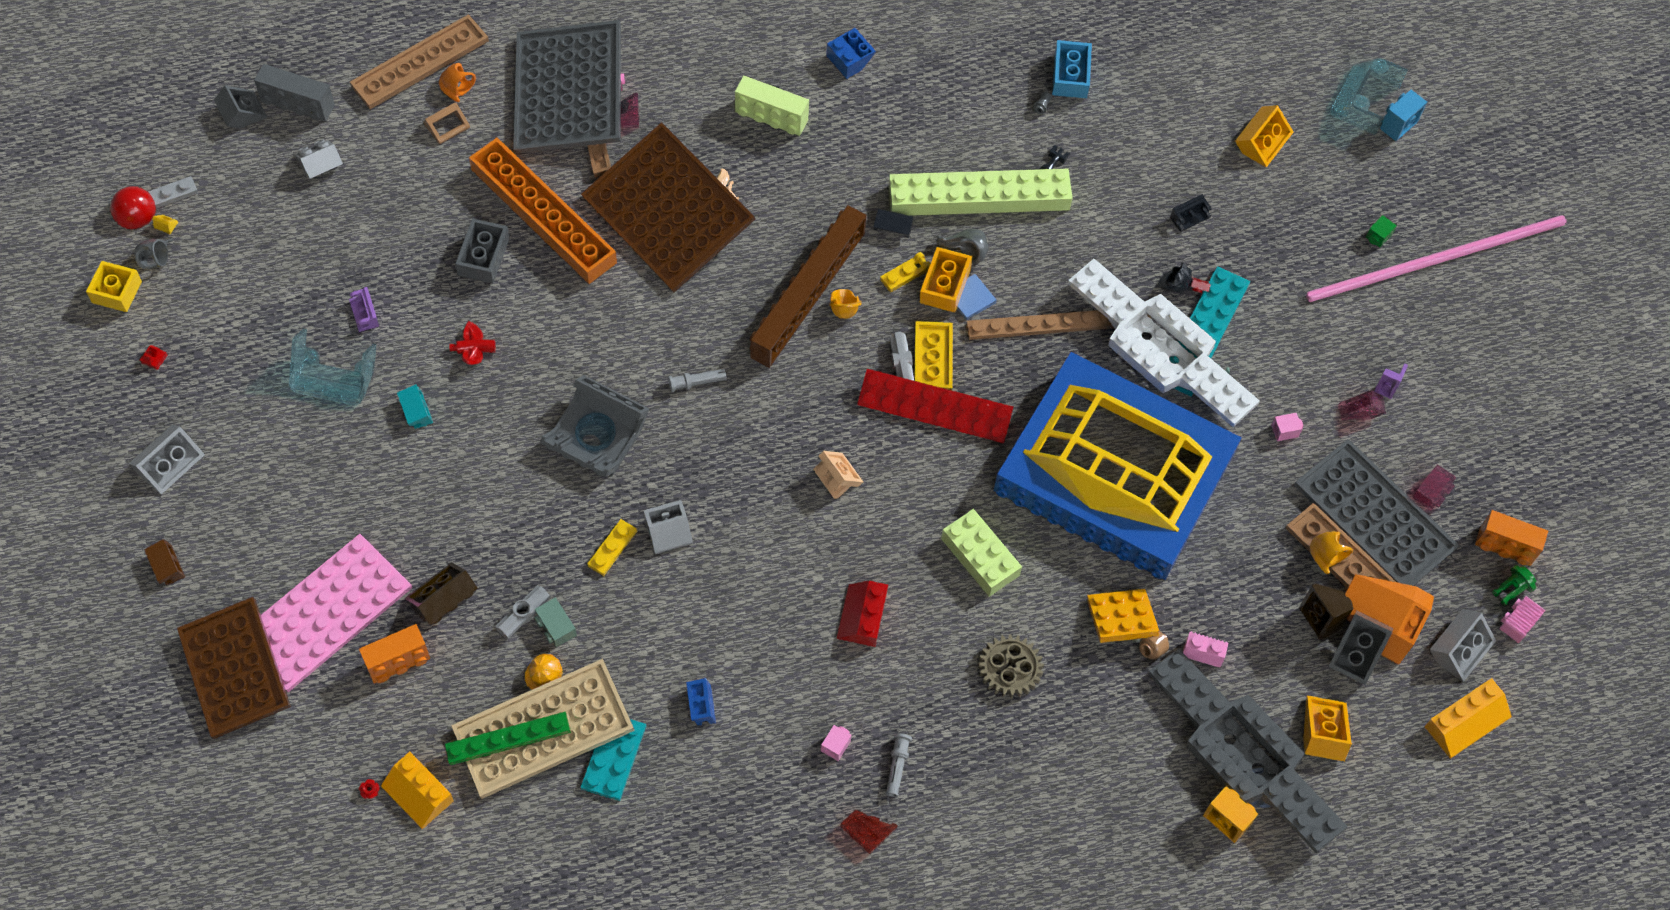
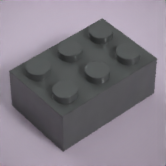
(482, 251)
(1361, 647)

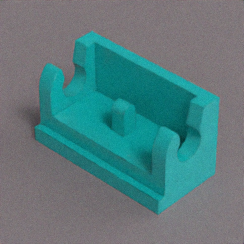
(415, 407)

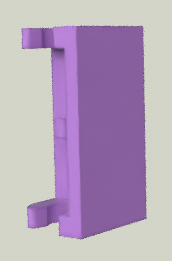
(363, 310)

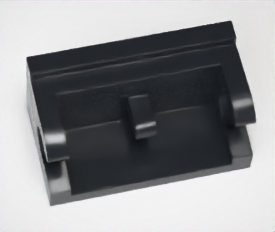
(1191, 213)
(893, 222)

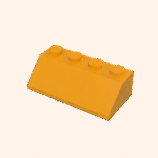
(1469, 718)

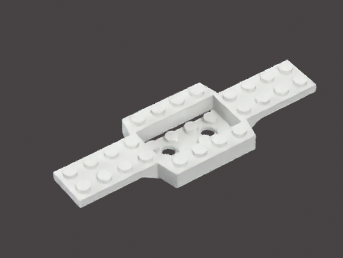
(1151, 357)

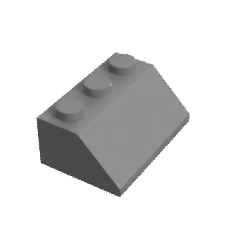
(167, 458)
(1463, 644)

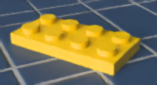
(934, 354)

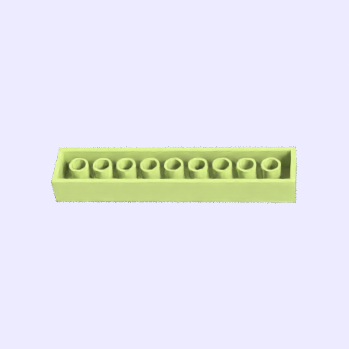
(980, 192)

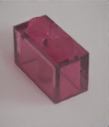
(1434, 487)

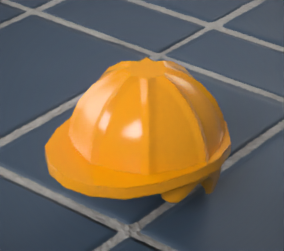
(844, 303)
(542, 671)

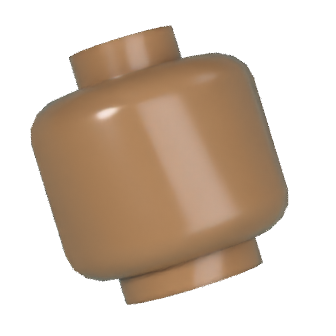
(1154, 646)

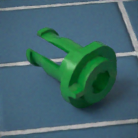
(1521, 579)

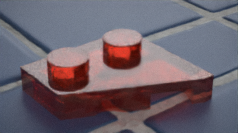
(867, 830)

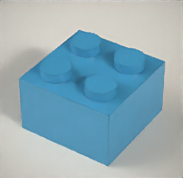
(1403, 114)

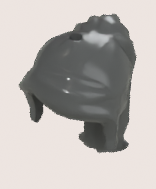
(970, 241)

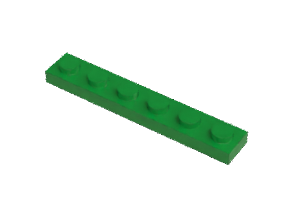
(507, 738)

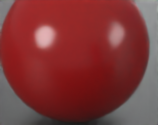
(132, 207)

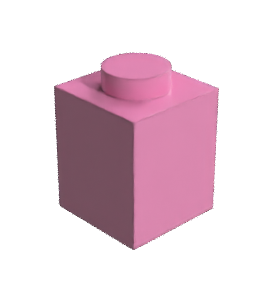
(1287, 426)
(836, 742)

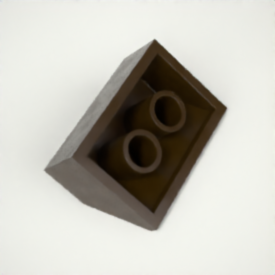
(441, 593)
(1325, 610)

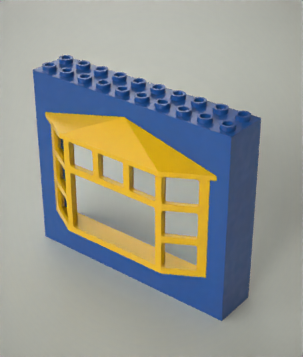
(1095, 506)

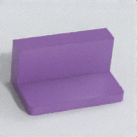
(1389, 382)

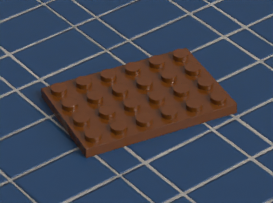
(233, 667)

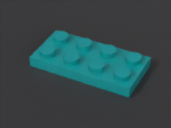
(613, 763)

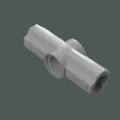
(901, 356)
(514, 620)

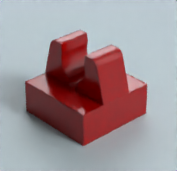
(153, 357)

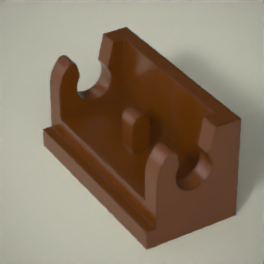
(164, 562)

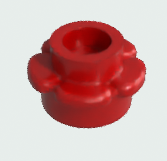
(369, 794)

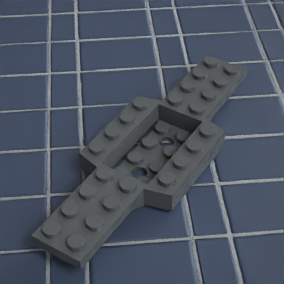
(1233, 762)

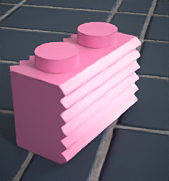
(1522, 618)
(1205, 649)

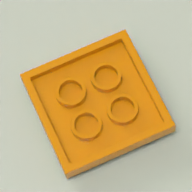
(1122, 615)

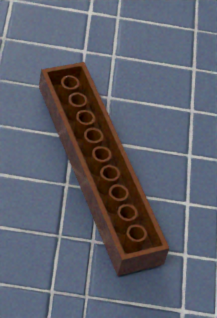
(807, 286)

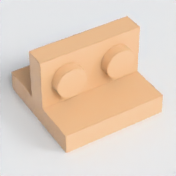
(836, 473)

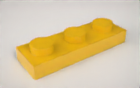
(612, 547)

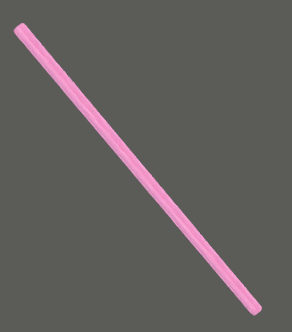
(1436, 258)

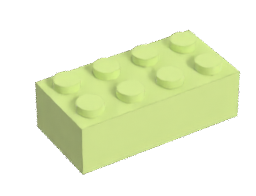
(771, 105)
(981, 552)

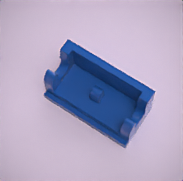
(701, 701)

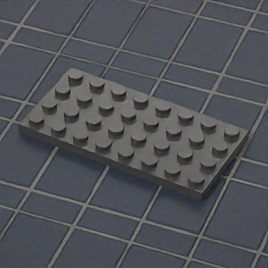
(1376, 514)

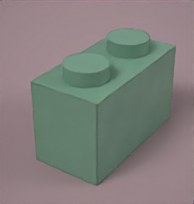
(555, 622)

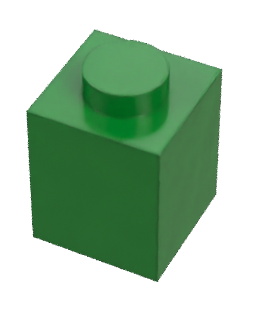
(1381, 231)

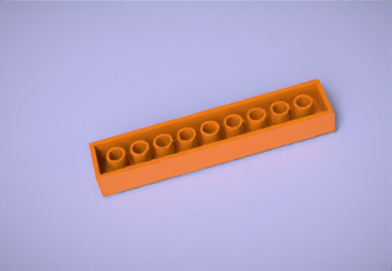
(543, 210)

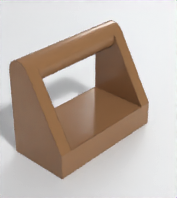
(453, 108)

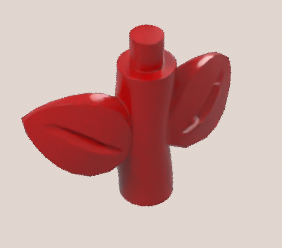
(473, 344)

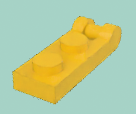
(905, 272)

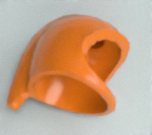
(451, 77)

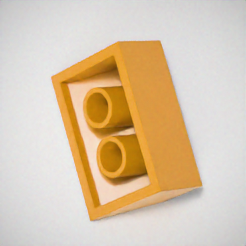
(1264, 135)
(416, 790)

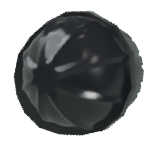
(1177, 279)

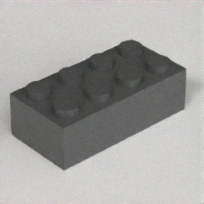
(294, 93)

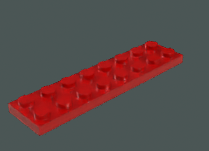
(935, 405)

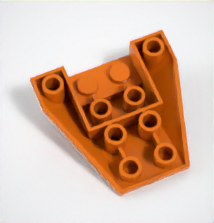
(1394, 604)

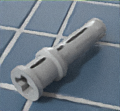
(687, 380)
(899, 756)

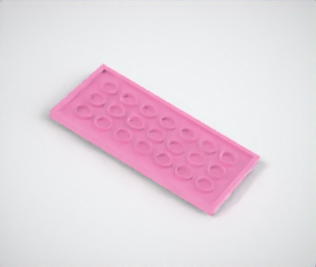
(330, 608)

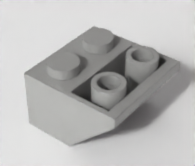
(318, 158)
(668, 527)

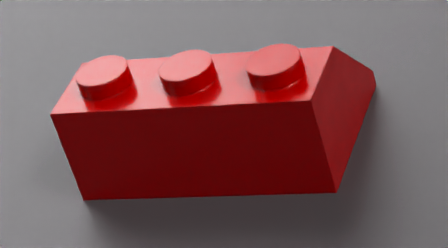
(863, 612)

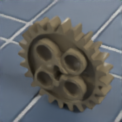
(1021, 680)

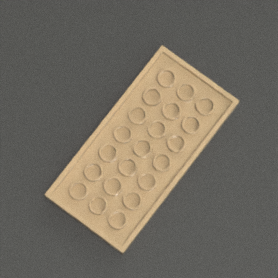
(593, 716)

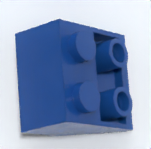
(850, 52)

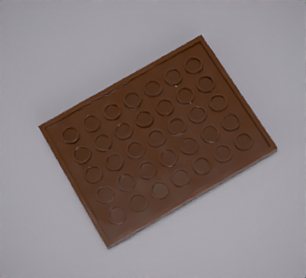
(668, 207)

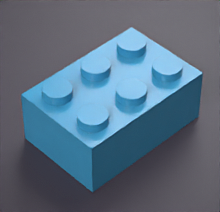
(1072, 69)

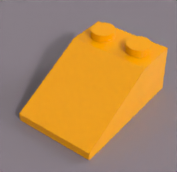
(1326, 729)

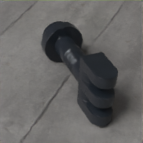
(1056, 156)

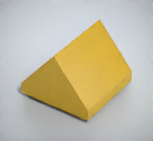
(164, 223)

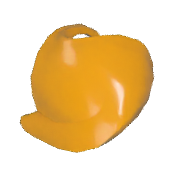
(1327, 550)

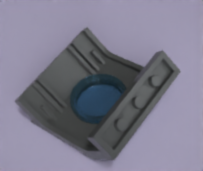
(599, 413)

